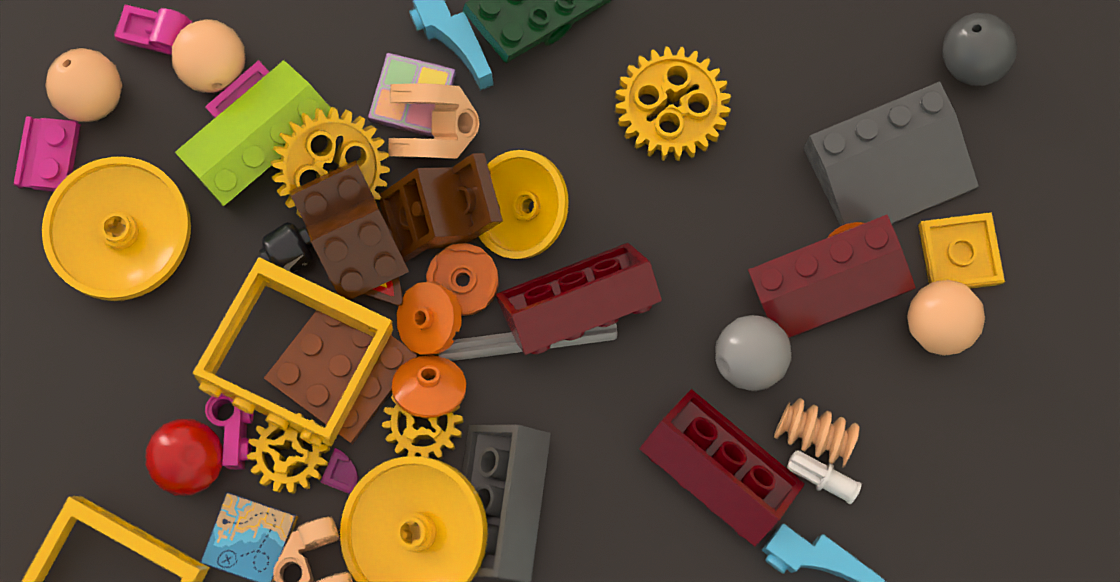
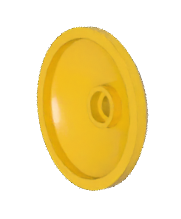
(517, 181)

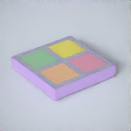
(404, 70)

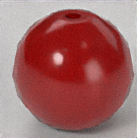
(184, 457)

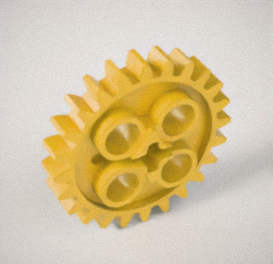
(653, 80)
(298, 156)

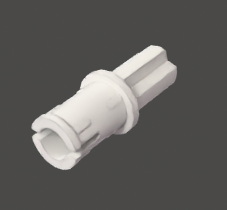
(824, 476)

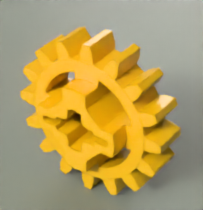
(412, 436)
(283, 467)

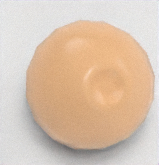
(208, 56)
(83, 85)
(946, 317)

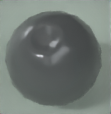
(979, 49)

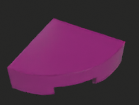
(340, 472)

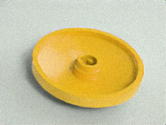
(116, 228)
(413, 524)

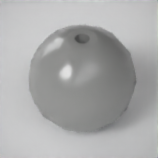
(753, 353)

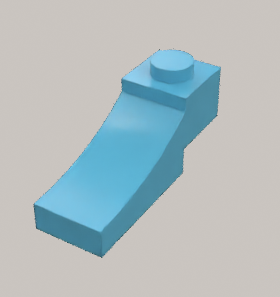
(454, 33)
(791, 551)

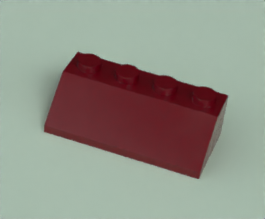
(833, 277)
(579, 298)
(722, 467)

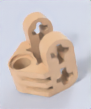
(452, 121)
(306, 538)

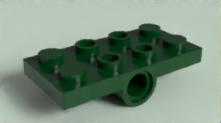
(522, 24)

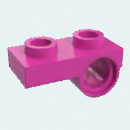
(150, 28)
(235, 432)

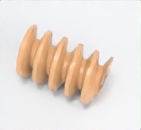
(817, 431)

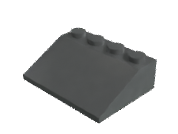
(893, 159)

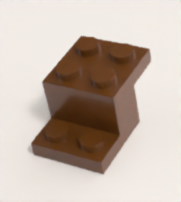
(441, 206)
(348, 231)

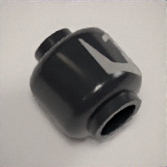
(287, 247)

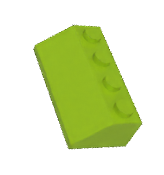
(242, 138)

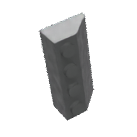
(509, 475)

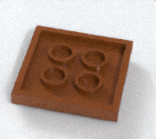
(322, 363)

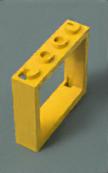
(316, 297)
(116, 528)

